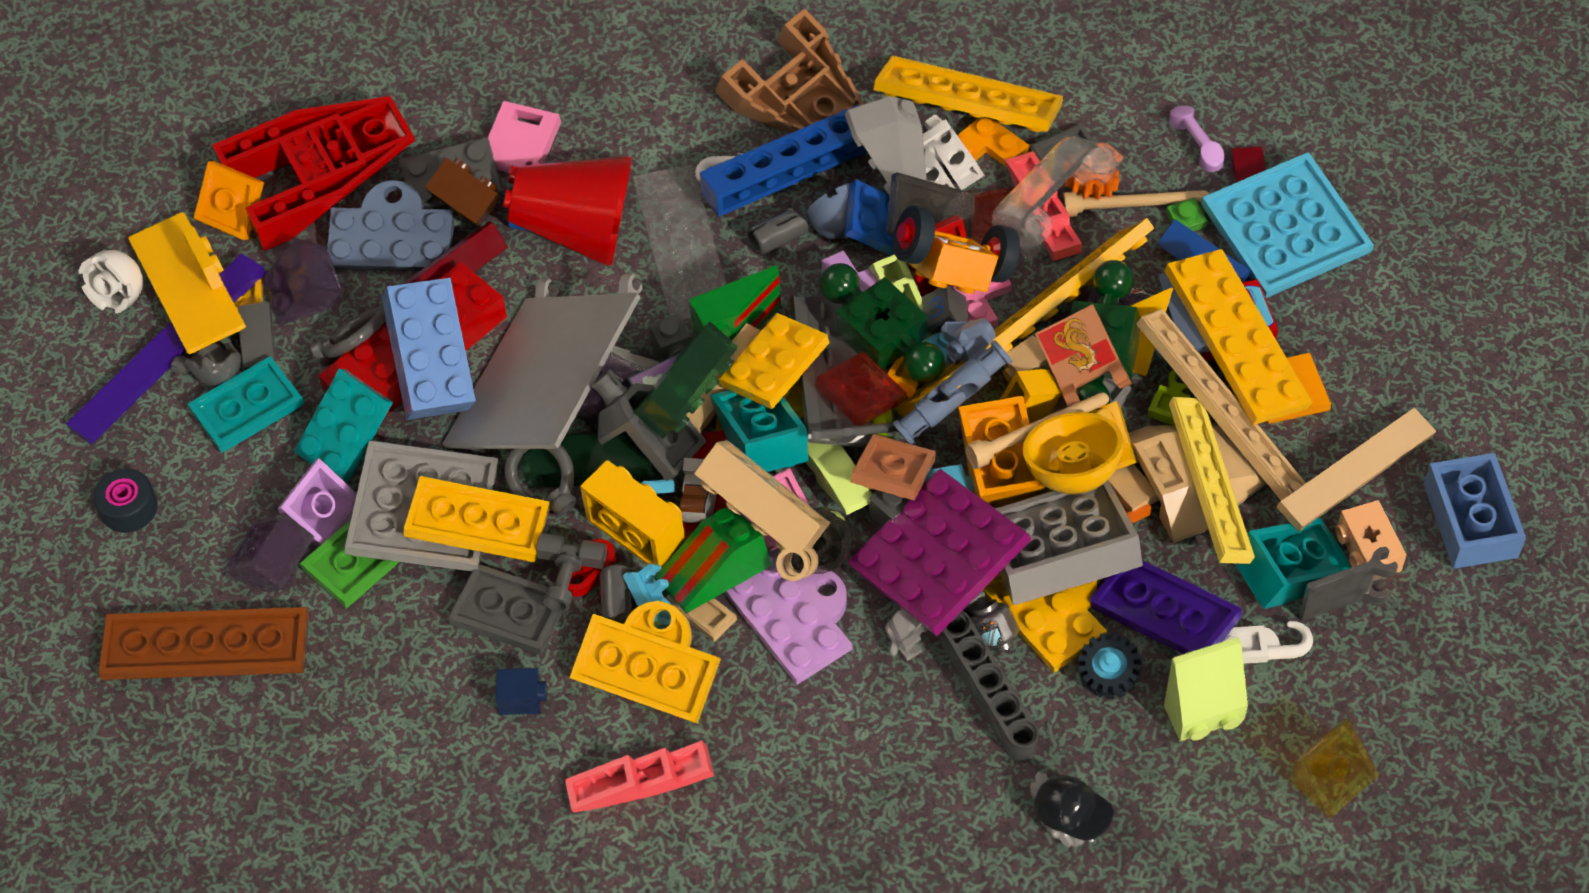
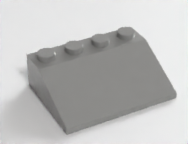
(1071, 542)

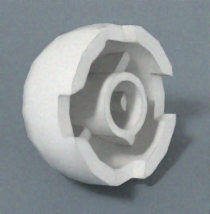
(111, 280)

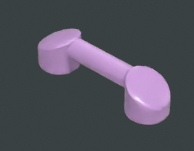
(1211, 152)

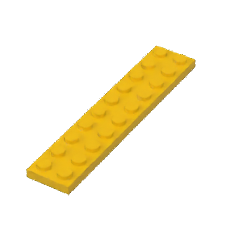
(1046, 303)

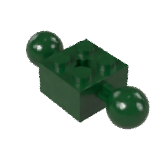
(1112, 283)
(882, 323)

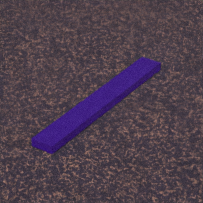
(151, 362)

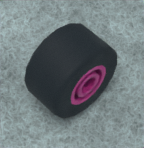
(125, 500)

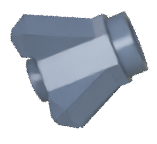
(967, 339)

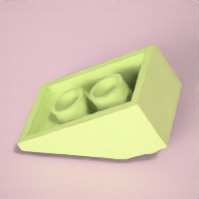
(1207, 690)

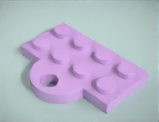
(794, 618)

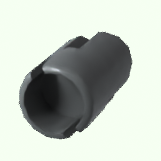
(777, 231)
(614, 593)

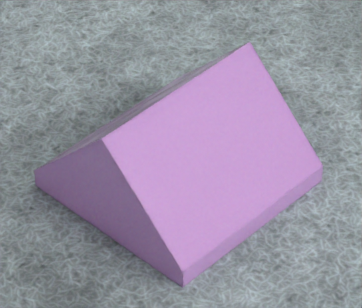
(320, 502)

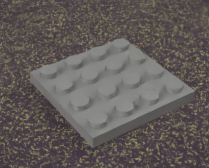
(386, 495)

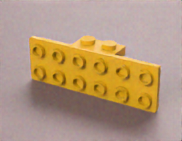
(187, 282)

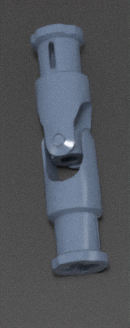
(970, 376)

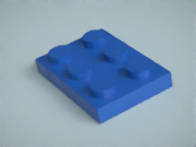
(868, 217)

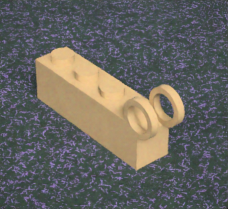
(766, 503)

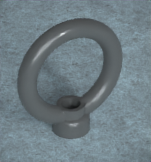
(345, 339)
(562, 498)

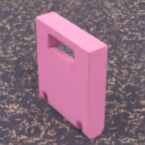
(522, 142)

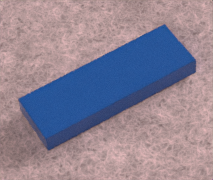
(1185, 243)

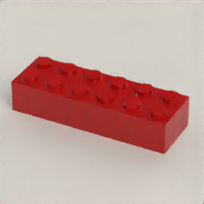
(478, 309)

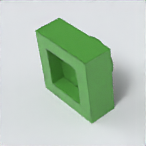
(1188, 213)

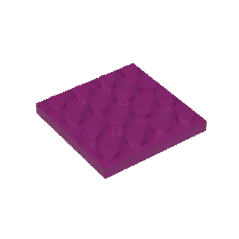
(939, 552)

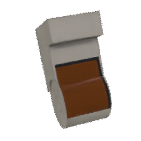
(696, 501)

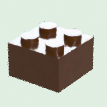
(463, 192)

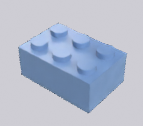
(1474, 510)

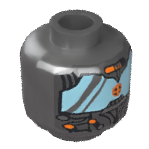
(995, 624)

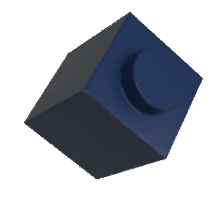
(520, 691)

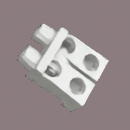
(945, 148)

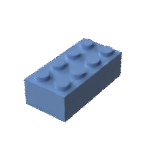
(428, 348)

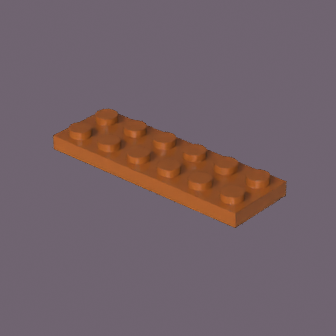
(204, 643)

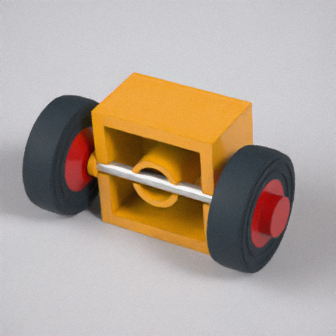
(954, 258)

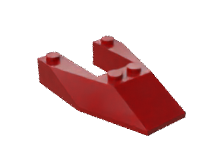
(330, 153)

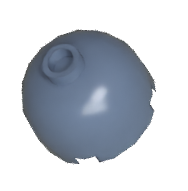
(830, 214)

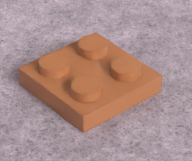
(893, 467)

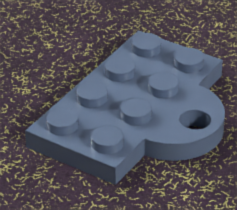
(389, 233)

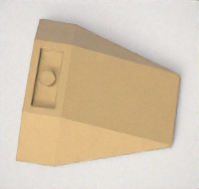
(1166, 467)

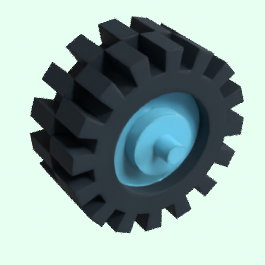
(1110, 665)

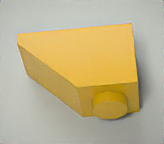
(1038, 390)

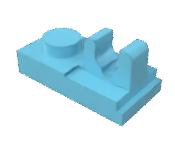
(646, 589)

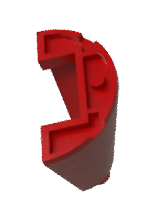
(572, 203)

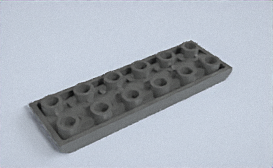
(818, 410)

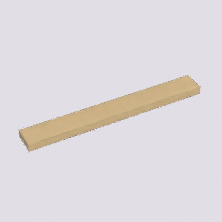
(1220, 403)

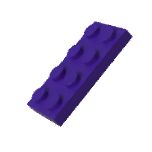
(1166, 608)

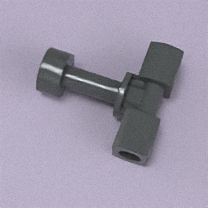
(569, 560)

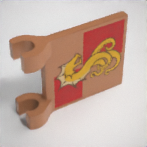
(1080, 353)

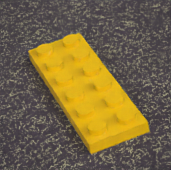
(968, 93)
(1238, 337)

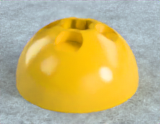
(1073, 451)

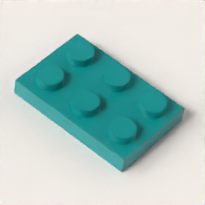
(246, 404)
(343, 424)

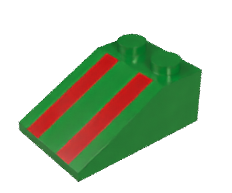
(737, 303)
(714, 559)

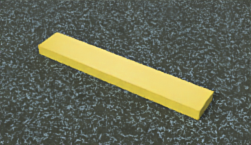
(1211, 481)

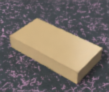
(709, 618)

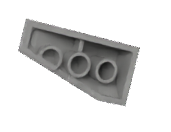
(891, 137)

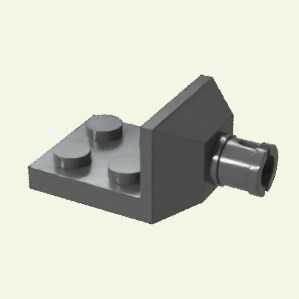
(618, 416)

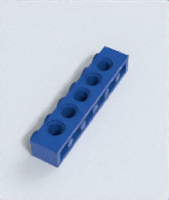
(779, 164)

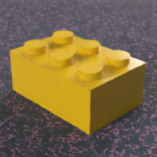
(632, 514)

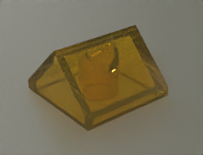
(1334, 769)

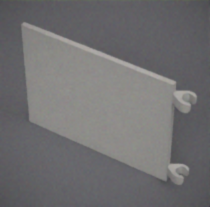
(543, 369)

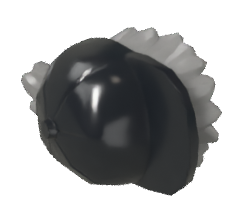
(1070, 809)

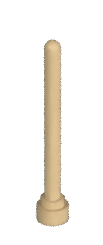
(1076, 203)
(981, 452)

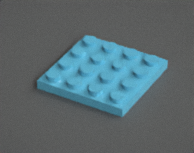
(1287, 224)

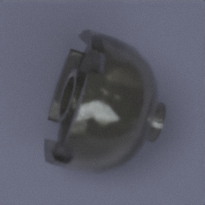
(834, 543)

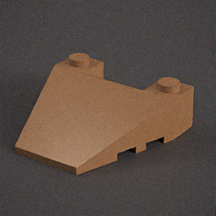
(802, 90)

